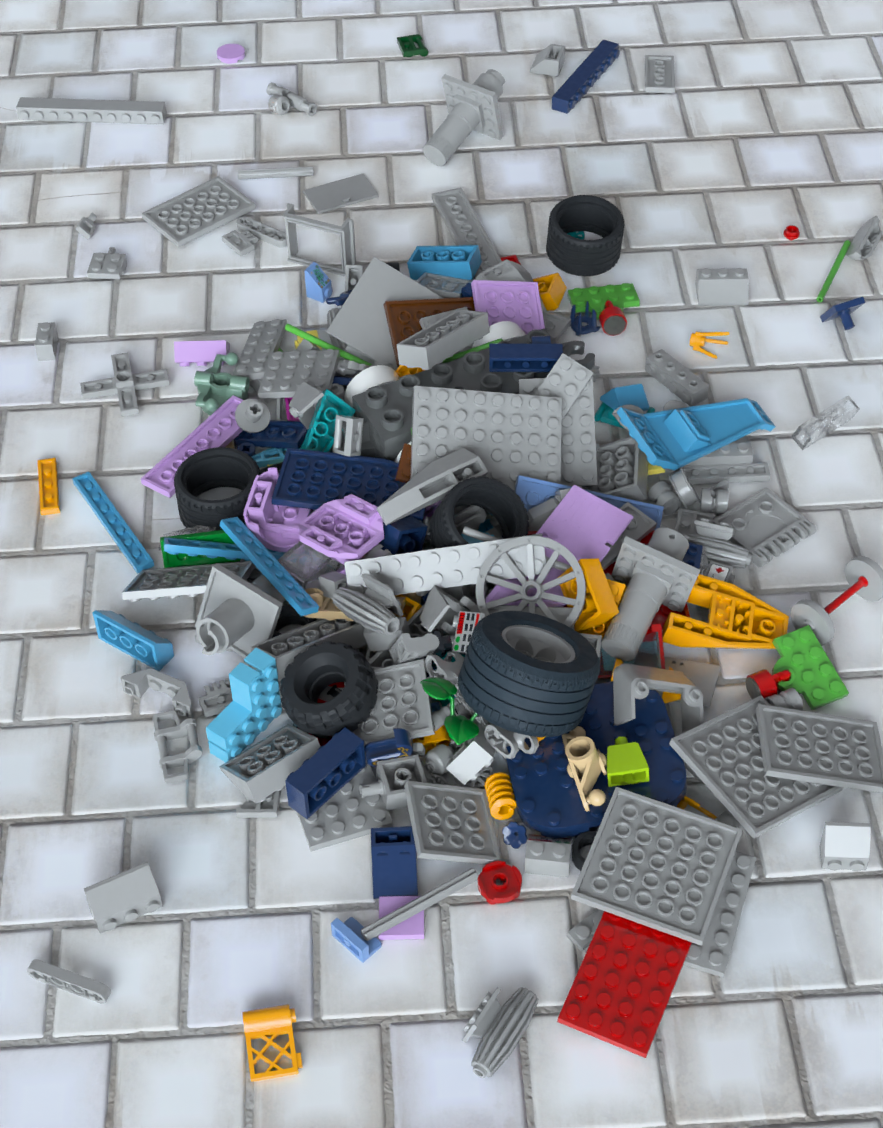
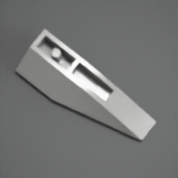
(431, 484)

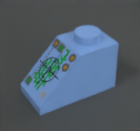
(317, 283)

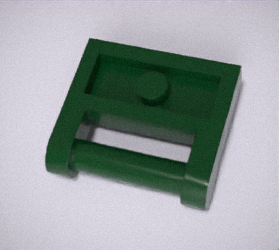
(408, 47)

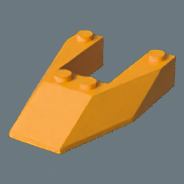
(733, 621)

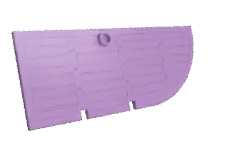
(583, 527)

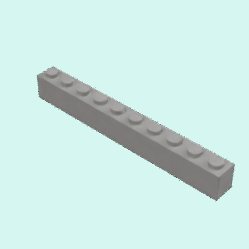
(91, 110)

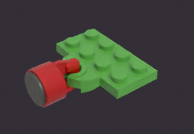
(608, 303)
(801, 667)

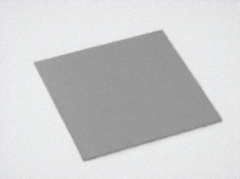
(363, 317)

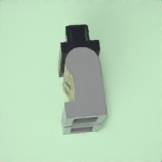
(417, 648)

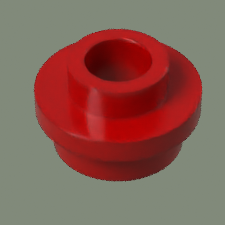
(791, 232)

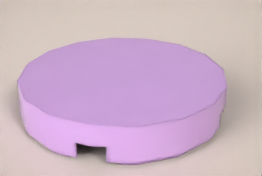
(230, 53)

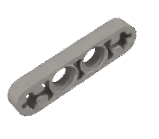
(277, 238)
(69, 981)

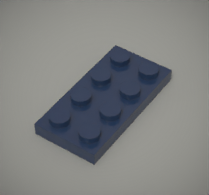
(276, 435)

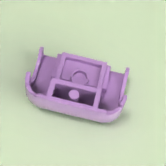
(272, 524)

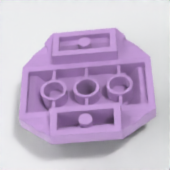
(343, 529)

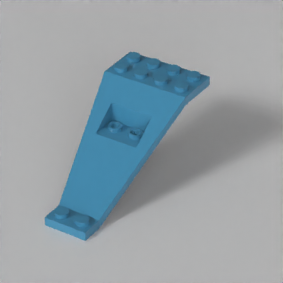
(689, 433)

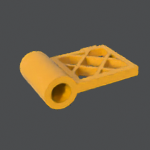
(268, 1023)

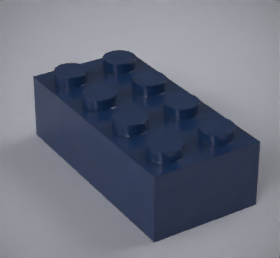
(325, 773)

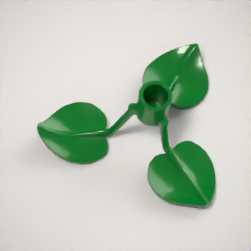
(458, 726)

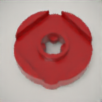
(499, 893)

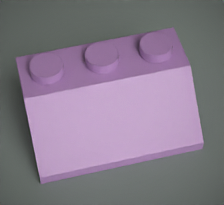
(199, 352)

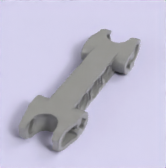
(495, 736)

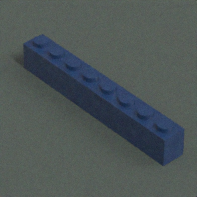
(585, 76)

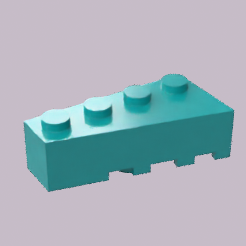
(322, 426)

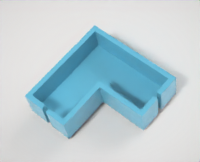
(253, 706)

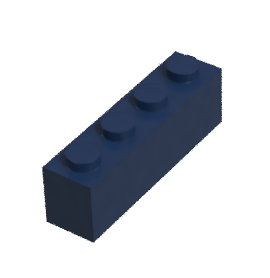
(523, 357)

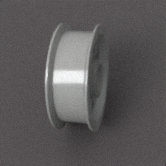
(684, 488)

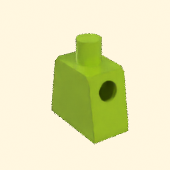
(626, 763)

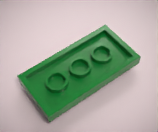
(183, 559)

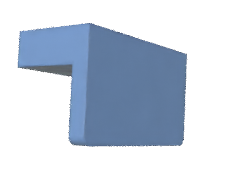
(350, 936)

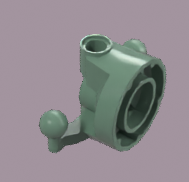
(217, 386)

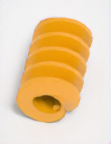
(500, 796)

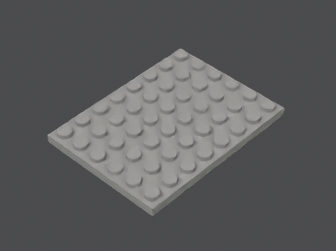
(504, 429)

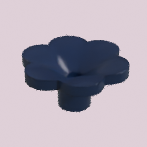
(514, 834)

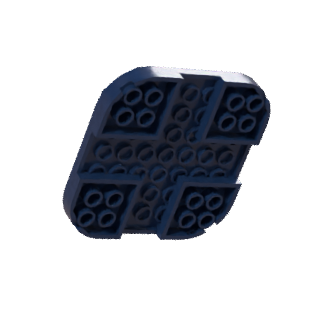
(549, 796)

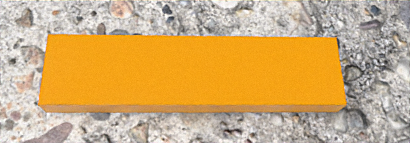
(48, 486)

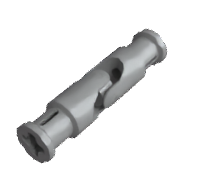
(295, 100)

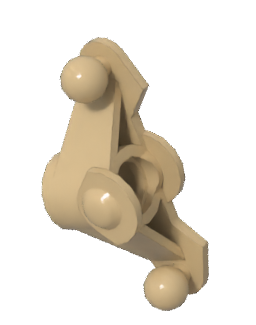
(585, 764)

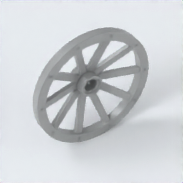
(529, 541)

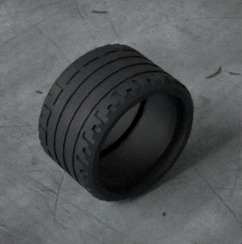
(589, 215)
(211, 470)
(487, 494)

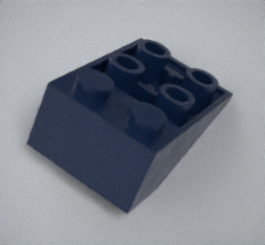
(393, 862)

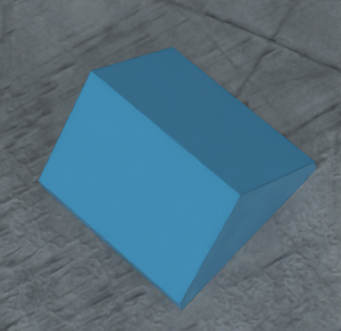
(626, 395)

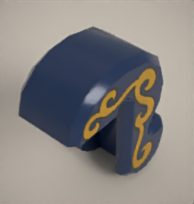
(389, 748)

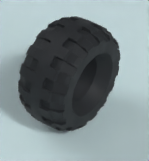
(317, 670)

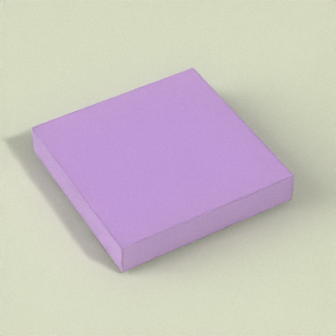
(410, 928)

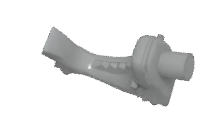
(350, 368)

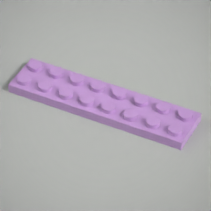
(214, 432)

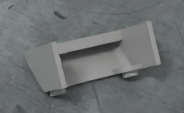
(304, 404)
(439, 608)
(634, 683)

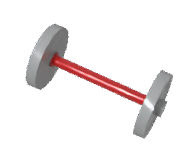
(864, 579)

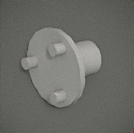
(252, 415)

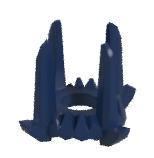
(576, 323)

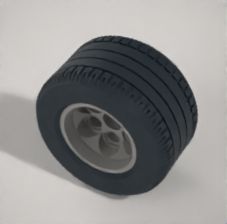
(528, 673)

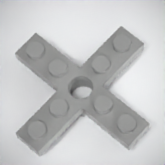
(124, 384)

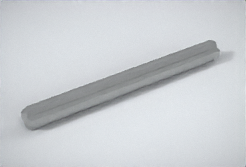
(419, 904)

